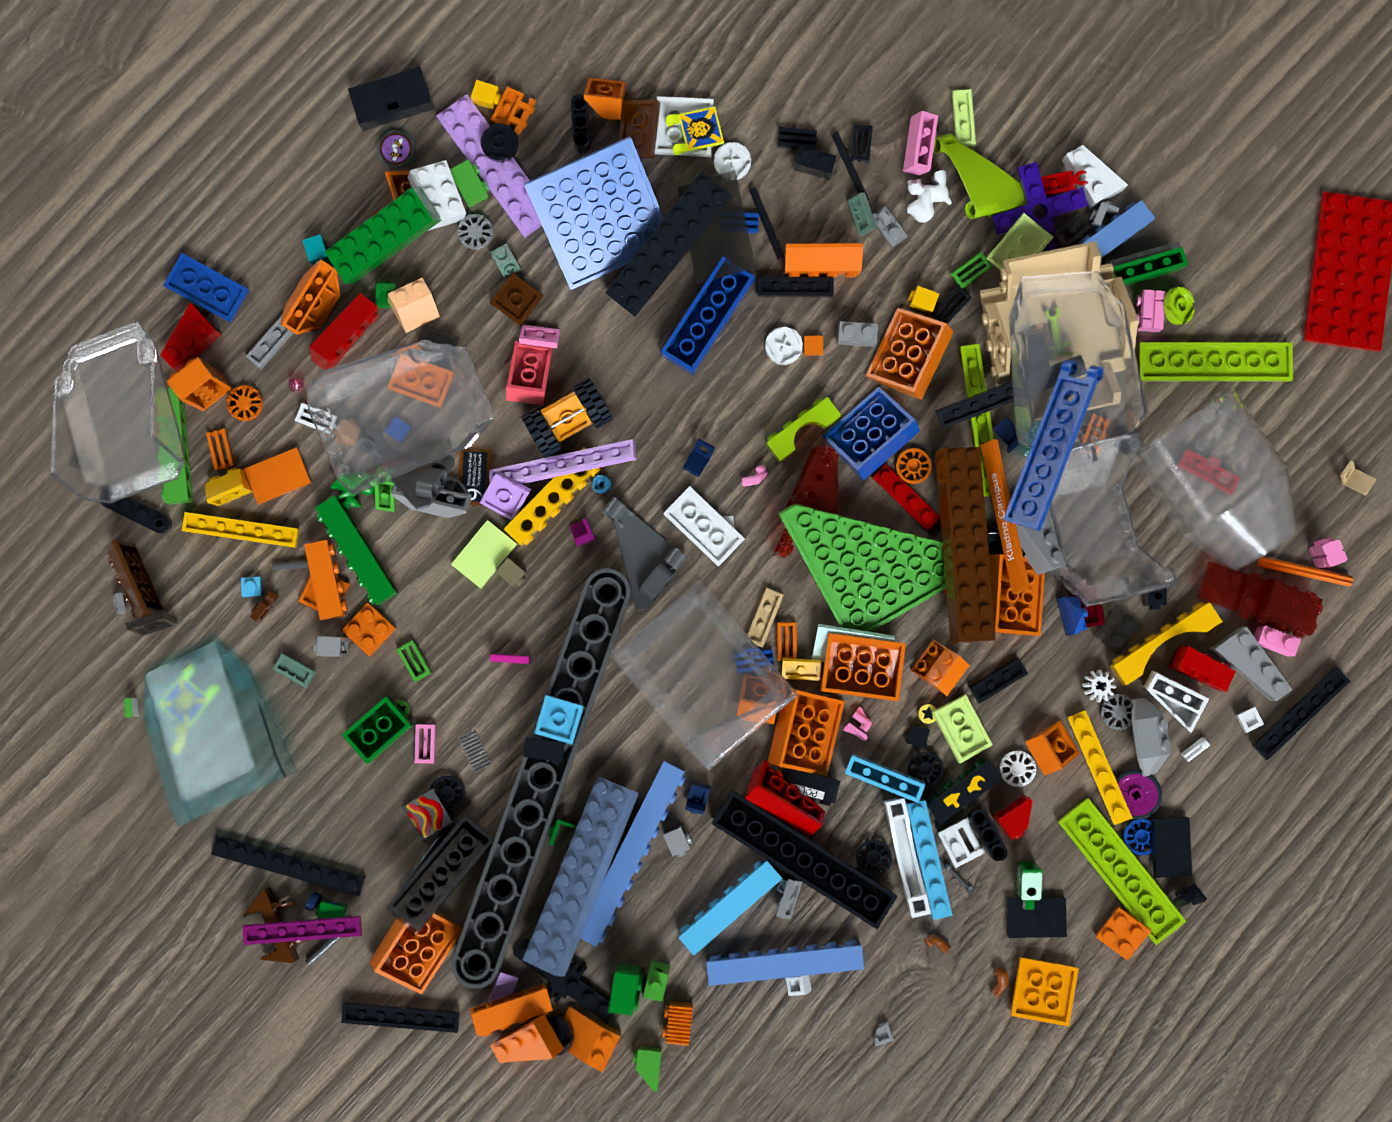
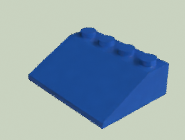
(871, 433)

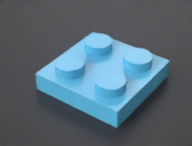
(559, 719)

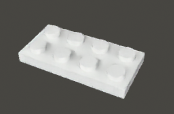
(704, 526)

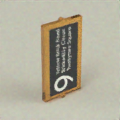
(474, 472)

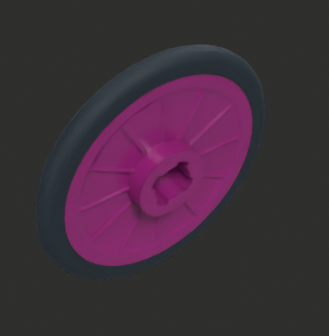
(1149, 790)

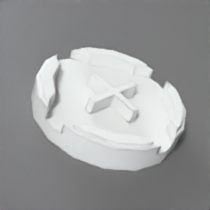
(732, 157)
(783, 345)

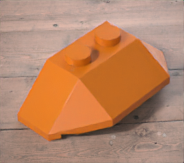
(312, 299)

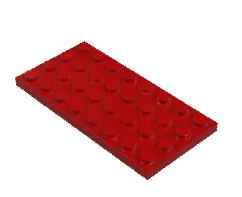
(1350, 273)

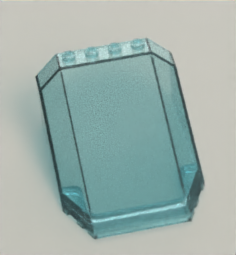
(211, 732)

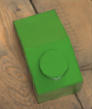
(383, 497)
(648, 1064)

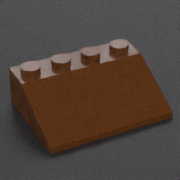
(134, 579)

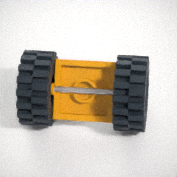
(566, 417)

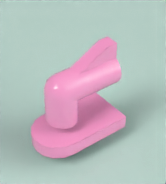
(866, 723)

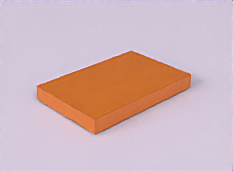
(277, 476)

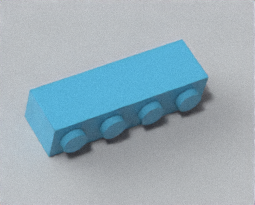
(885, 778)

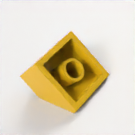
(227, 487)

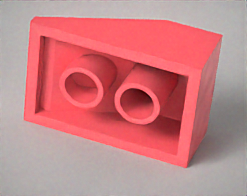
(529, 374)

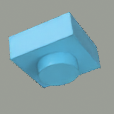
(251, 586)

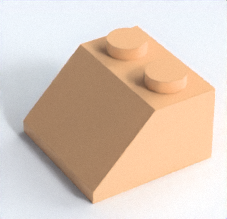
(413, 305)

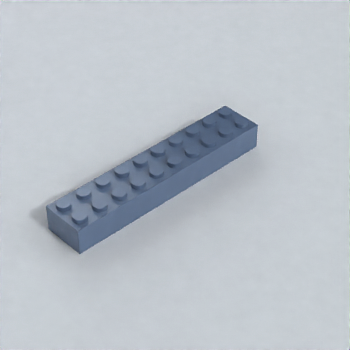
(580, 877)

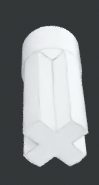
(1195, 749)

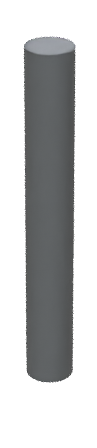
(290, 565)
(321, 950)

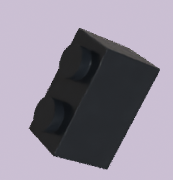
(814, 162)

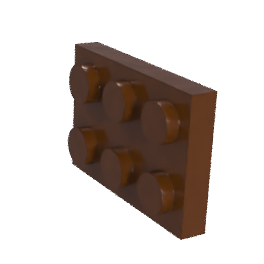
(640, 122)

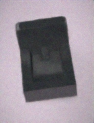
(1188, 894)

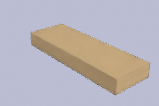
(765, 616)

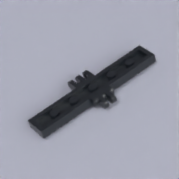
(572, 986)

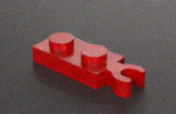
(1062, 182)

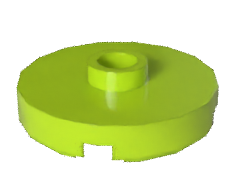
(1178, 305)

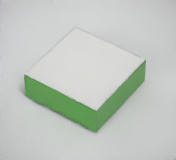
(131, 707)

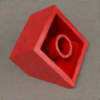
(1015, 817)

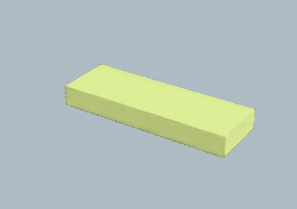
(963, 117)

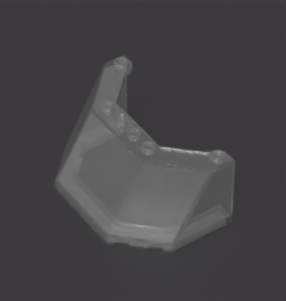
(1097, 528)

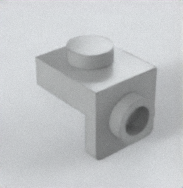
(1098, 214)

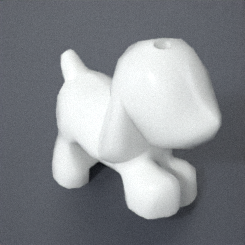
(922, 208)

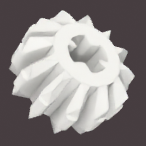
(1099, 677)

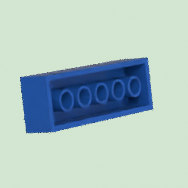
(706, 319)

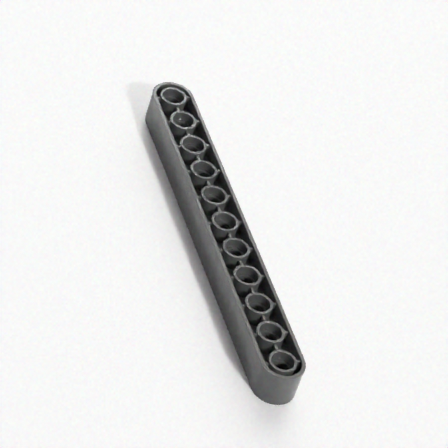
(529, 791)

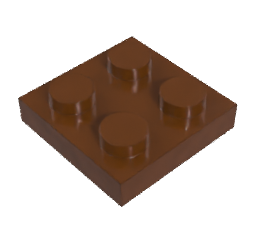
(516, 299)

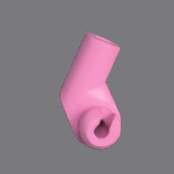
(757, 478)

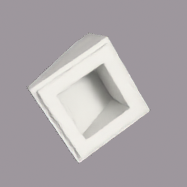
(798, 985)

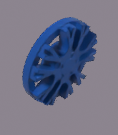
(1139, 836)

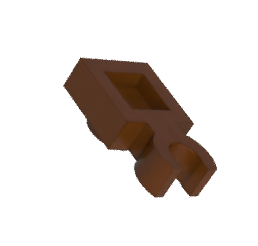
(261, 609)

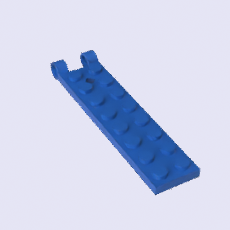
(1052, 446)

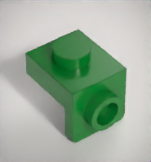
(381, 293)

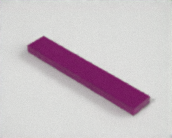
(302, 930)

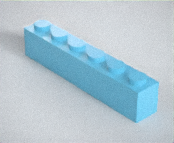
(928, 859)
(730, 906)

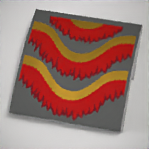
(427, 814)

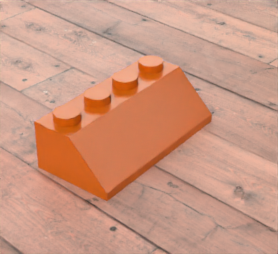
(823, 259)

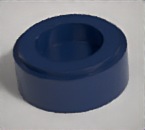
(313, 901)

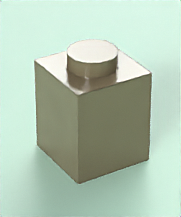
(512, 573)

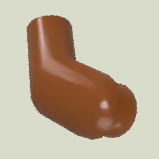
(932, 939)
(1002, 981)

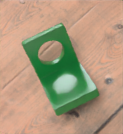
(555, 828)

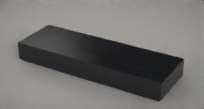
(998, 680)

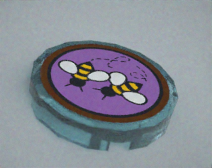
(396, 149)

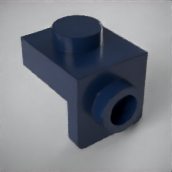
(697, 798)

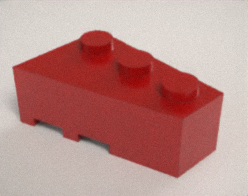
(189, 338)
(1202, 668)

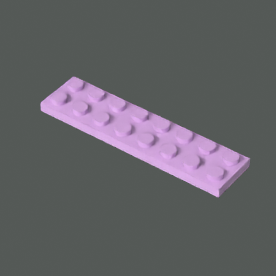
(503, 179)

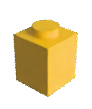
(485, 95)
(923, 300)

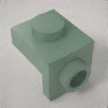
(505, 260)

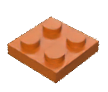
(369, 629)
(1123, 933)

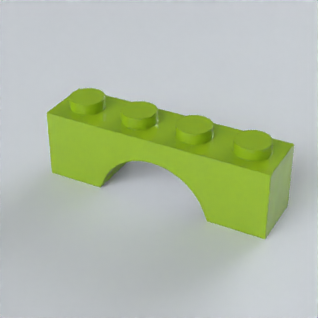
(822, 414)

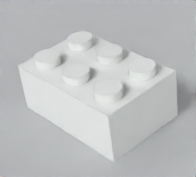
(440, 190)

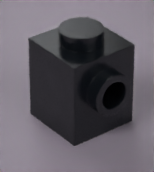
(1155, 599)

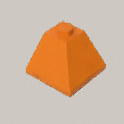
(605, 97)

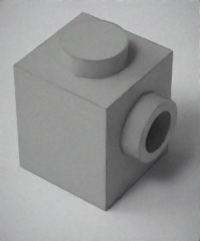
(677, 841)

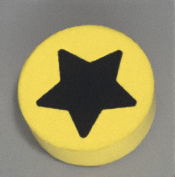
(925, 713)

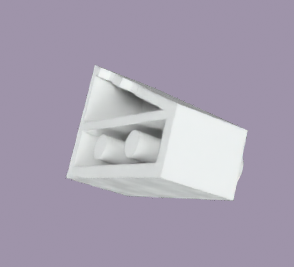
(1101, 179)
(1177, 698)

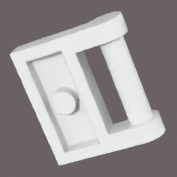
(955, 845)

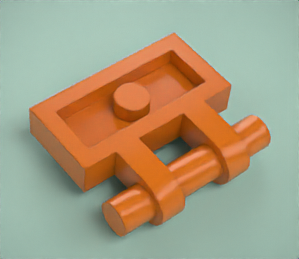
(508, 107)

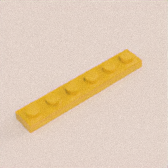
(240, 530)
(1100, 767)

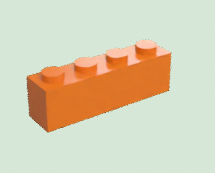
(325, 580)
(510, 1010)

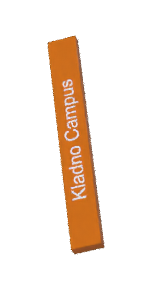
(1007, 531)

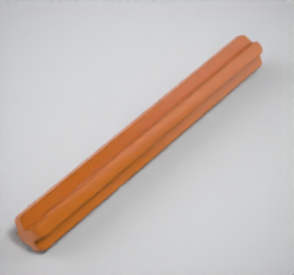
(1305, 571)

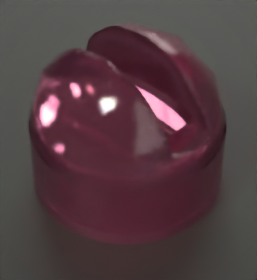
(296, 384)

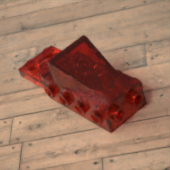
(814, 489)
(1261, 599)

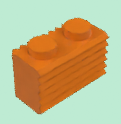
(679, 1022)

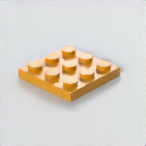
(1044, 991)

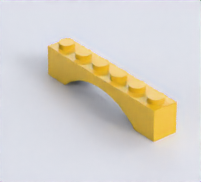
(1132, 665)

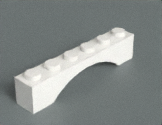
(906, 857)

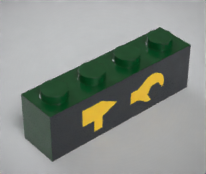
(963, 790)

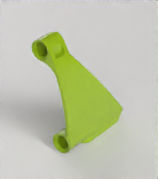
(987, 185)

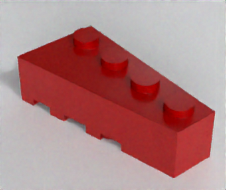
(343, 332)
(783, 800)

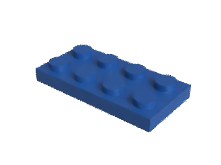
(206, 287)

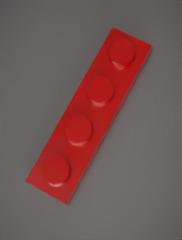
(906, 497)

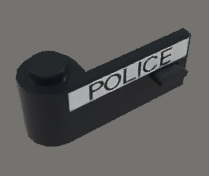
(813, 785)

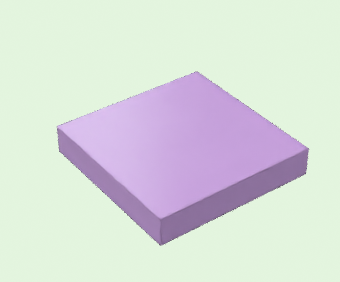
(505, 495)

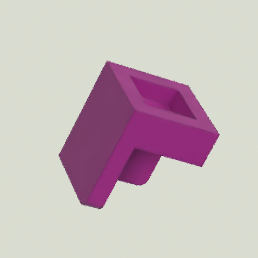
(582, 532)

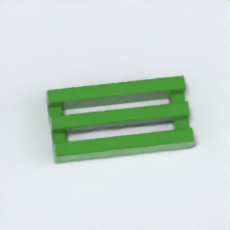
(958, 280)
(421, 675)

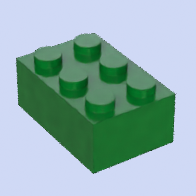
(378, 729)
(626, 989)

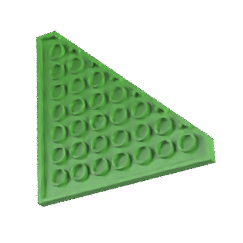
(865, 568)

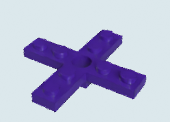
(1035, 194)

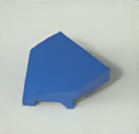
(1072, 615)

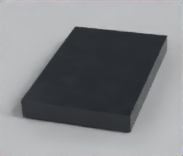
(1171, 847)
(1043, 921)

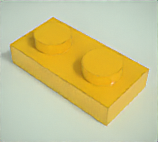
(801, 669)

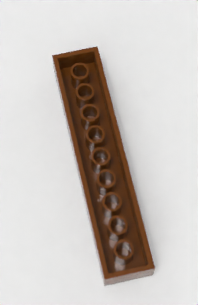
(965, 545)

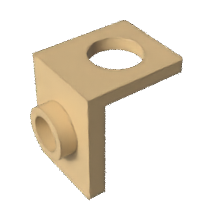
(1356, 479)

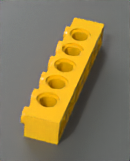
(515, 527)

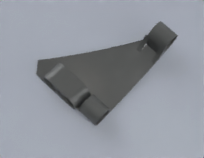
(425, 483)
(646, 555)

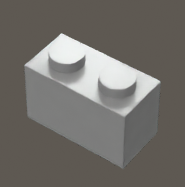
(857, 334)
(331, 646)

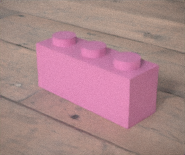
(920, 143)

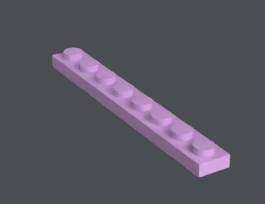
(570, 462)

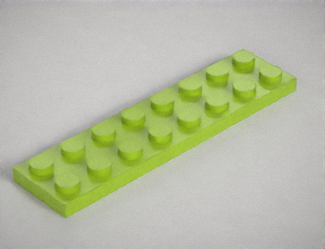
(1216, 361)
(1121, 870)

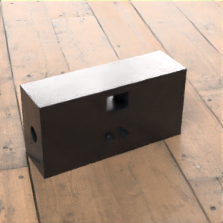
(391, 98)

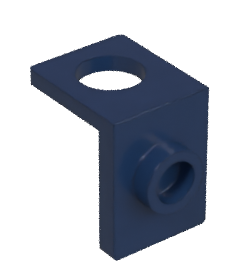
(1007, 432)
(698, 458)

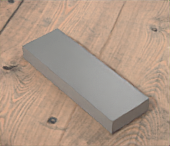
(269, 344)

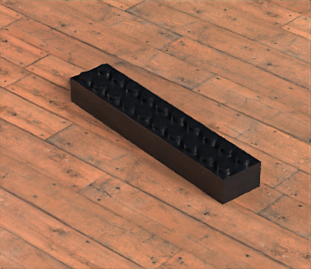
(804, 859)

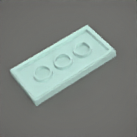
(822, 637)

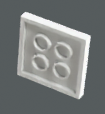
(670, 135)

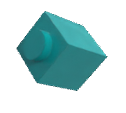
(315, 249)

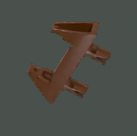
(271, 913)

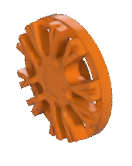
(244, 403)
(913, 466)

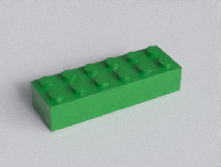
(383, 235)

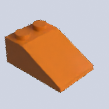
(592, 1039)

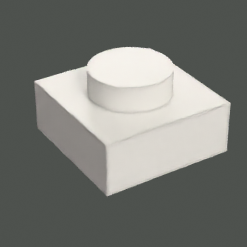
(1249, 719)

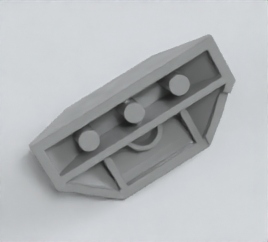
(450, 502)
(1150, 736)

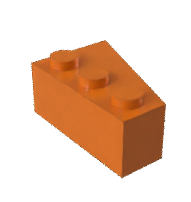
(528, 1042)

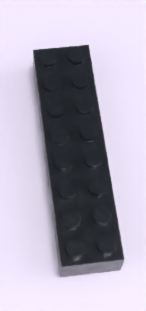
(668, 244)

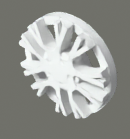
(1017, 768)

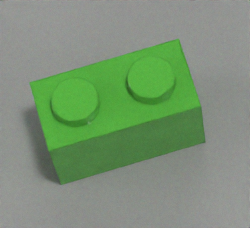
(469, 183)

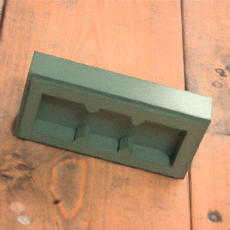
(862, 214)
(294, 670)

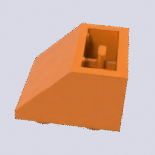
(940, 667)

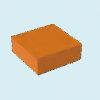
(813, 345)

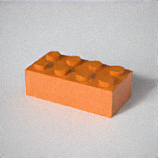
(199, 384)

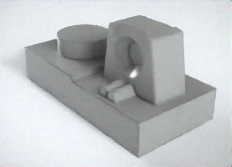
(889, 227)
(786, 905)

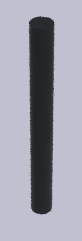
(849, 165)
(766, 223)
(440, 837)

